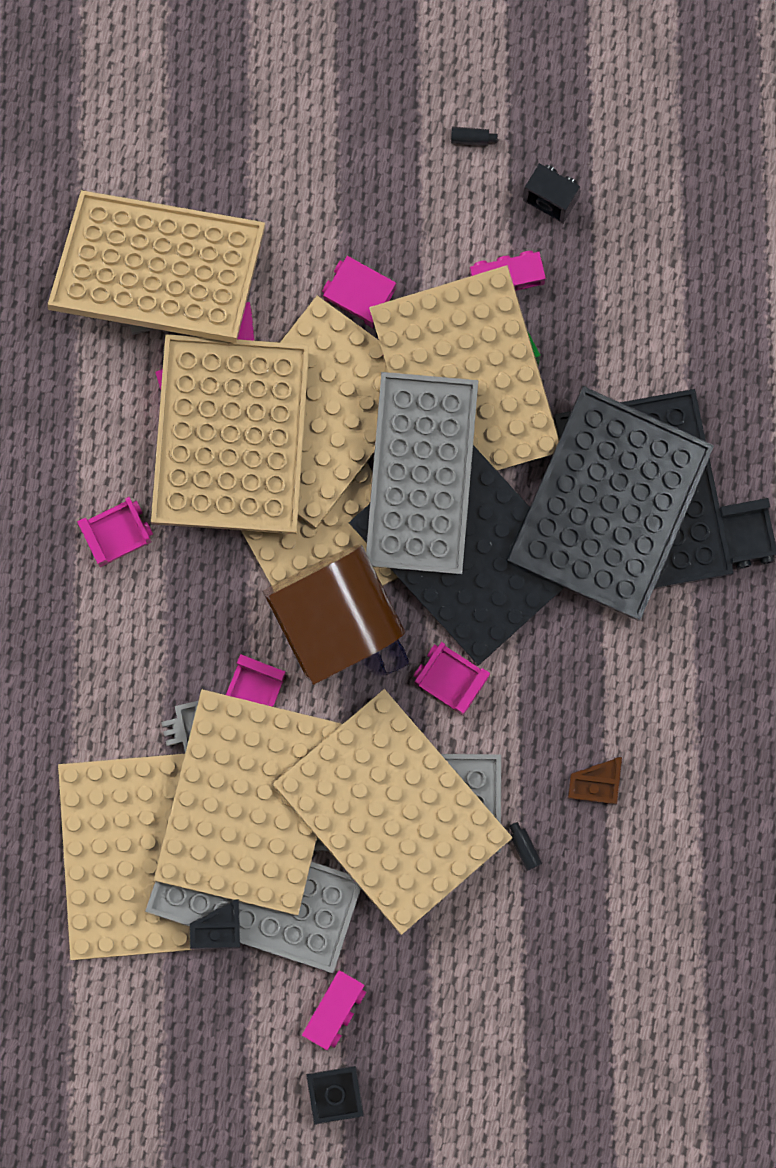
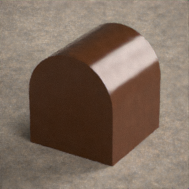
(334, 613)

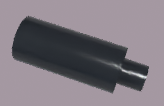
(472, 136)
(524, 847)

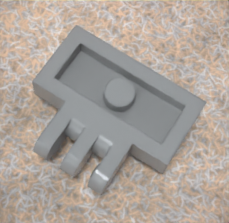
(181, 725)

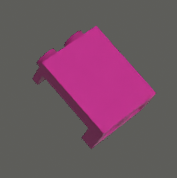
(358, 288)
(116, 532)
(450, 678)
(256, 681)

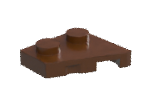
(597, 783)

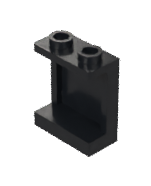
(749, 533)

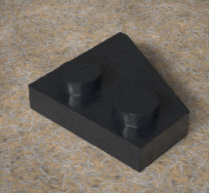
(217, 929)

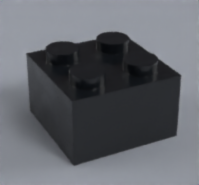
(551, 192)
(335, 1095)

